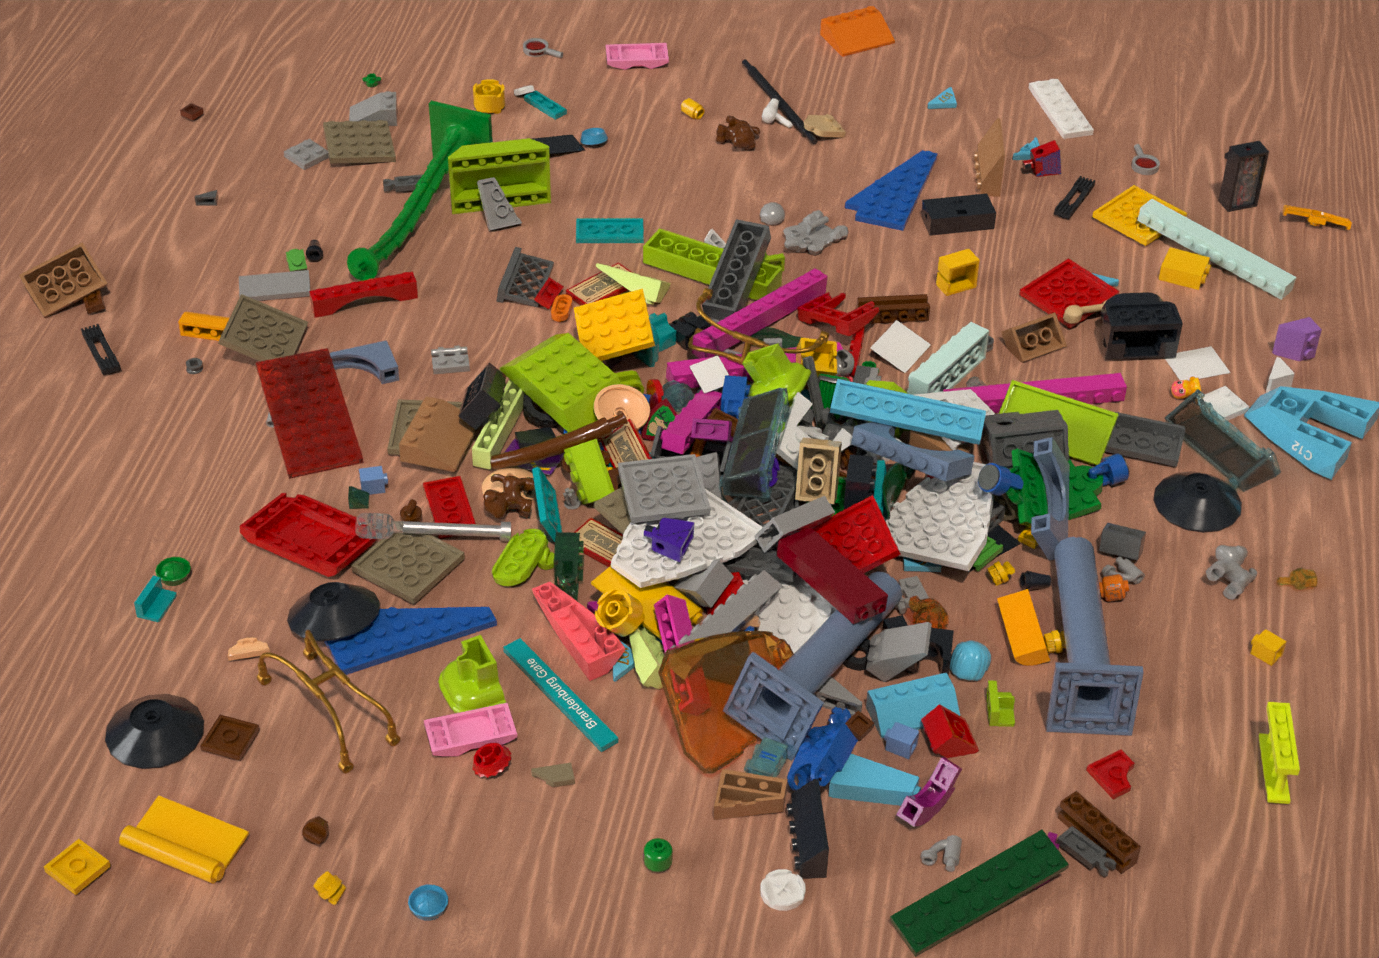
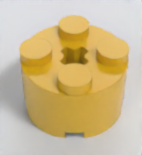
(489, 96)
(619, 612)

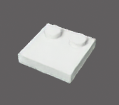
(1226, 403)

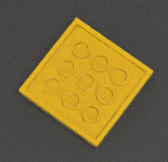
(1123, 212)
(615, 325)

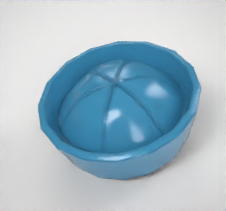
(593, 136)
(428, 902)

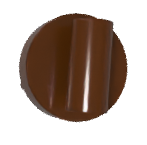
(411, 512)
(315, 830)

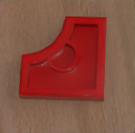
(1112, 773)

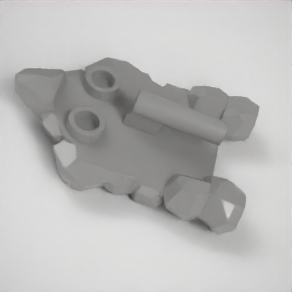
(813, 234)

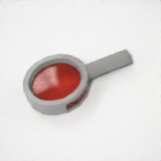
(539, 47)
(1144, 163)

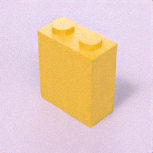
(1185, 268)

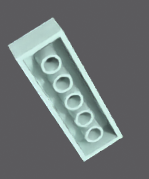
(951, 361)

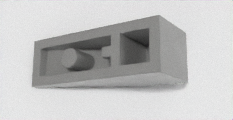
(835, 695)

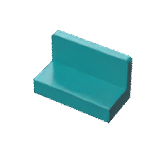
(154, 600)

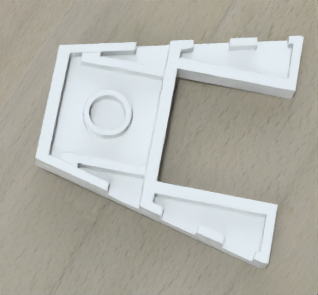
(959, 397)
(792, 435)

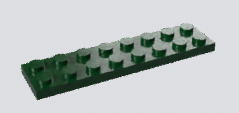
(978, 892)

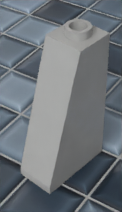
(794, 521)

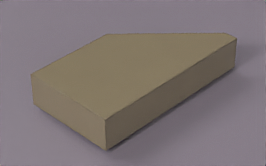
(555, 775)

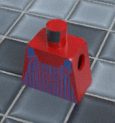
(1044, 160)

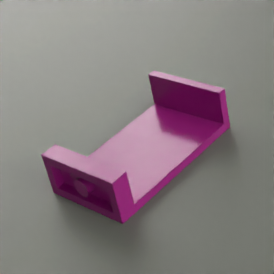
(712, 431)

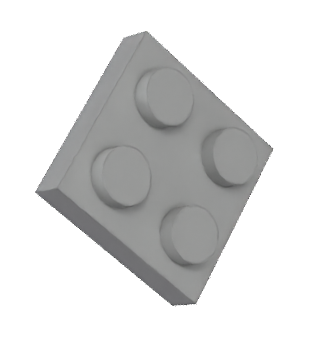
(306, 154)

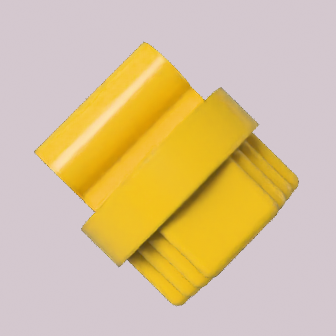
(999, 572)
(1055, 641)
(329, 887)

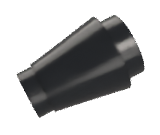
(314, 250)
(1033, 580)

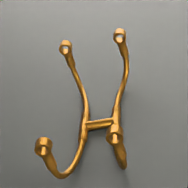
(749, 341)
(310, 652)

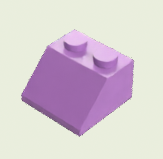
(1297, 339)

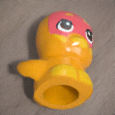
(1185, 388)

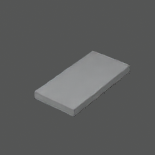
(275, 285)

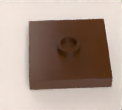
(230, 737)

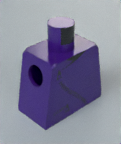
(671, 537)

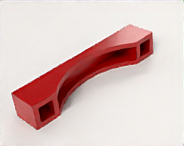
(330, 299)

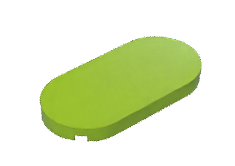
(519, 557)

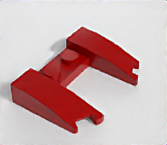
(846, 323)

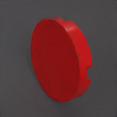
(656, 391)

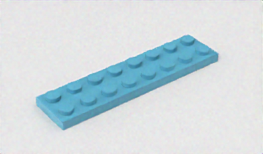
(908, 411)

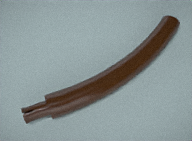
(555, 446)

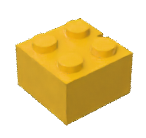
(957, 272)
(823, 356)

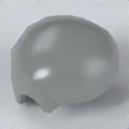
(772, 213)
(845, 363)

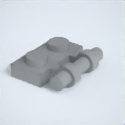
(450, 364)
(910, 587)

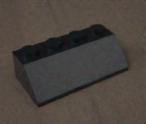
(809, 831)

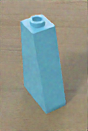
(872, 782)

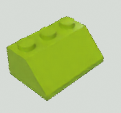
(588, 471)

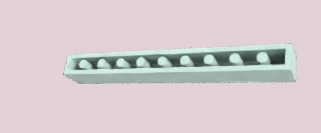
(1220, 250)

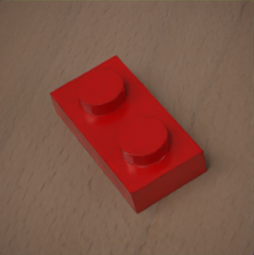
(548, 293)

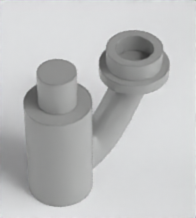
(1128, 569)
(952, 852)

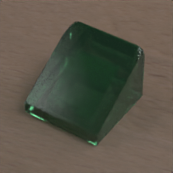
(358, 498)

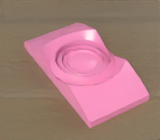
(637, 55)
(470, 730)

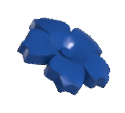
(839, 715)

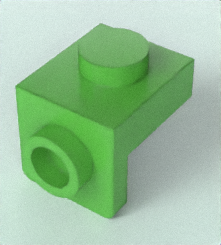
(296, 260)

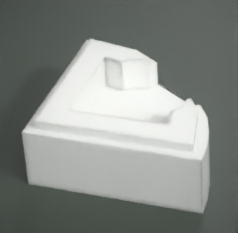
(523, 90)

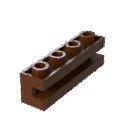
(899, 307)
(1100, 829)

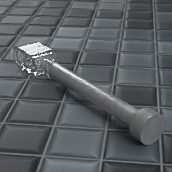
(383, 526)

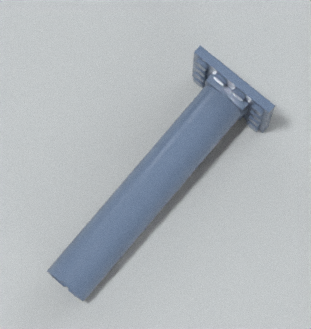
(1088, 690)
(782, 700)

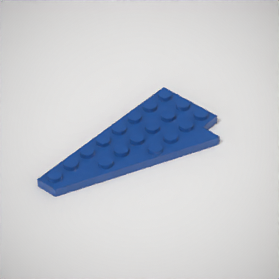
(894, 195)
(406, 631)

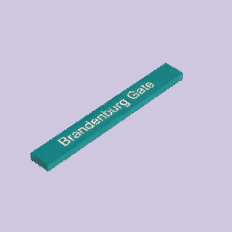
(561, 695)

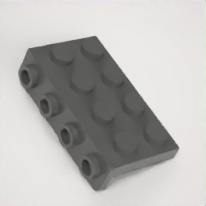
(1147, 439)

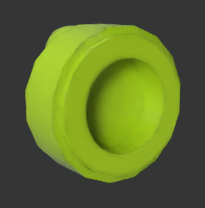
(547, 560)

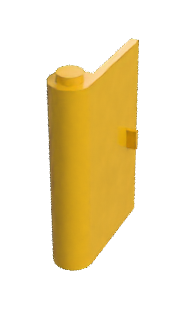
(647, 596)
(184, 839)

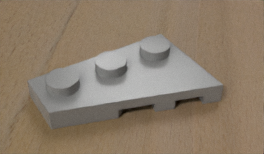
(495, 205)

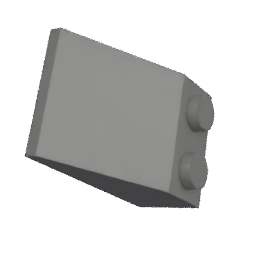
(378, 107)
(897, 649)

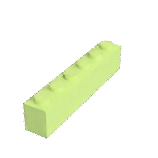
(498, 426)

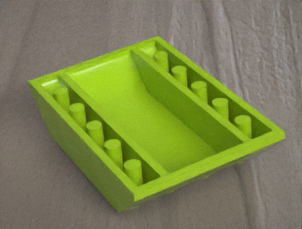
(517, 166)
(562, 379)

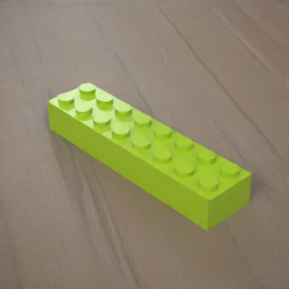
(699, 261)

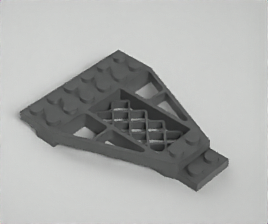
(755, 559)

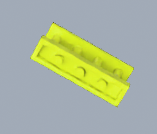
(1278, 752)

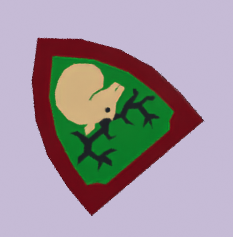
(660, 415)

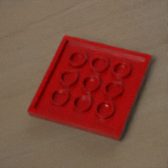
(1067, 286)
(860, 535)

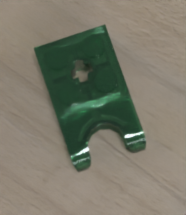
(568, 562)

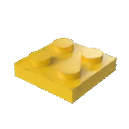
(77, 866)

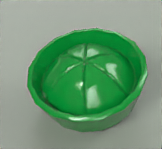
(173, 571)

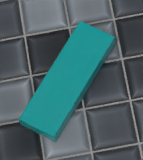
(545, 104)

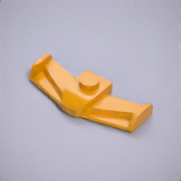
(1317, 217)

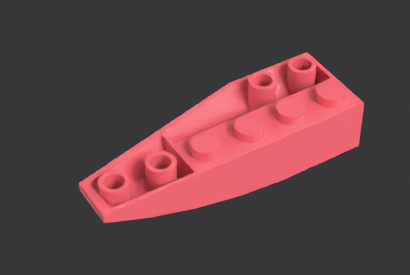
(585, 639)

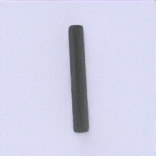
(814, 390)

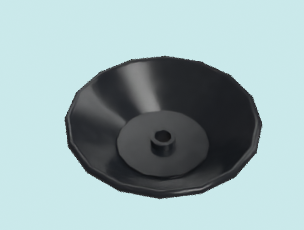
(1197, 501)
(333, 611)
(154, 731)

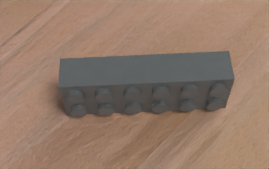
(737, 269)

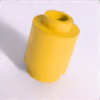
(692, 108)

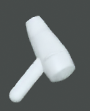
(770, 114)

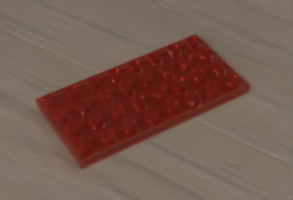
(309, 413)

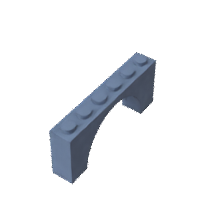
(373, 358)
(940, 464)
(1055, 469)

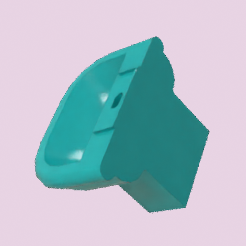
(663, 336)

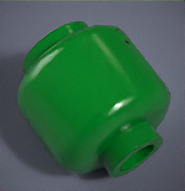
(658, 855)

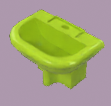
(773, 370)
(472, 678)

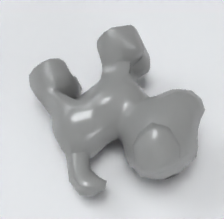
(1229, 567)

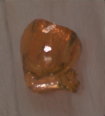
(929, 611)

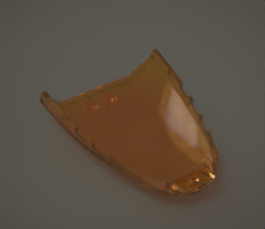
(698, 685)

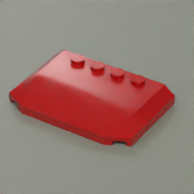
(306, 533)

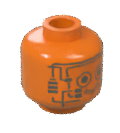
(1113, 587)

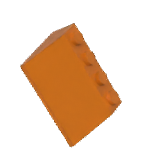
(856, 31)

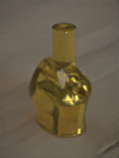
(1299, 578)

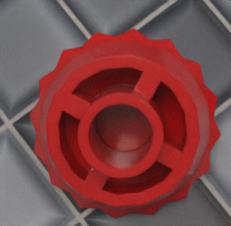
(491, 759)

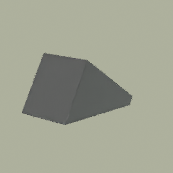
(207, 199)

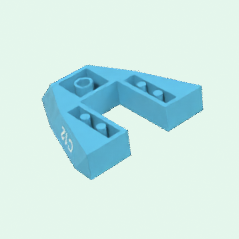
(1284, 415)

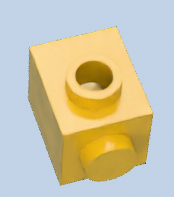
(1268, 647)

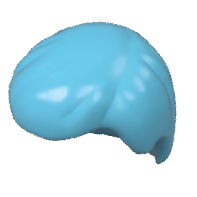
(970, 660)

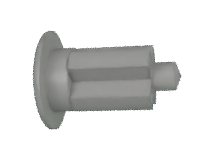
(571, 500)

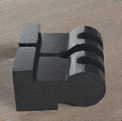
(686, 327)

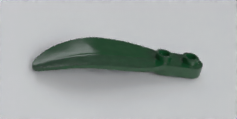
(893, 484)

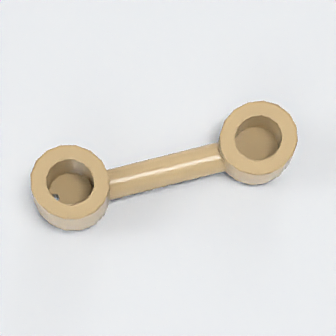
(1074, 313)

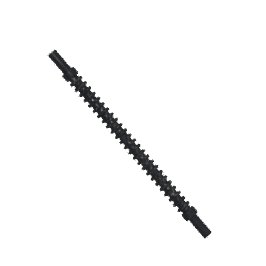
(783, 106)

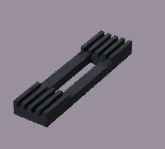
(1082, 185)
(93, 335)

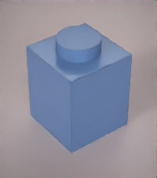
(373, 480)
(901, 740)

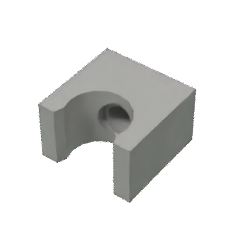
(706, 585)

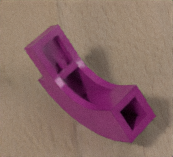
(929, 801)

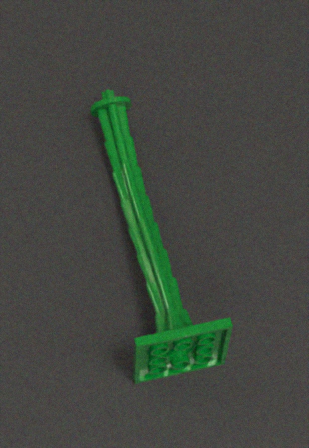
(450, 130)

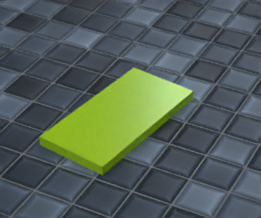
(1087, 425)

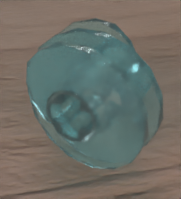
(677, 394)

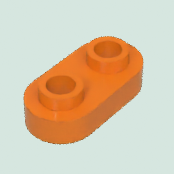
(561, 308)

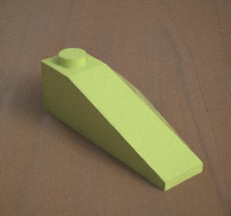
(653, 288)
(647, 656)

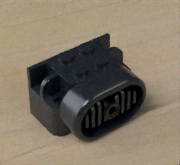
(1140, 326)

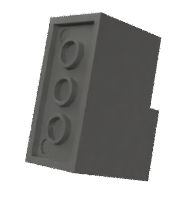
(1016, 430)

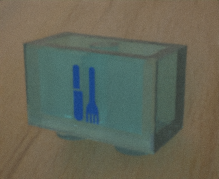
(767, 758)

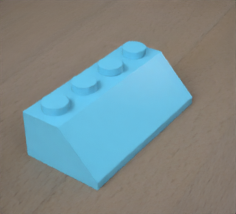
(910, 702)

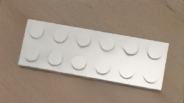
(1060, 109)

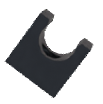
(939, 650)

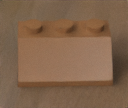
(1034, 338)

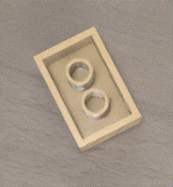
(818, 469)

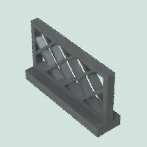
(512, 275)

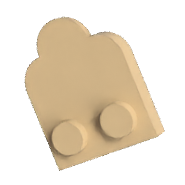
(824, 126)

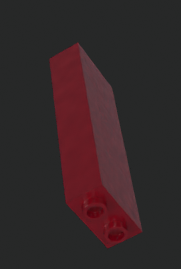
(832, 575)

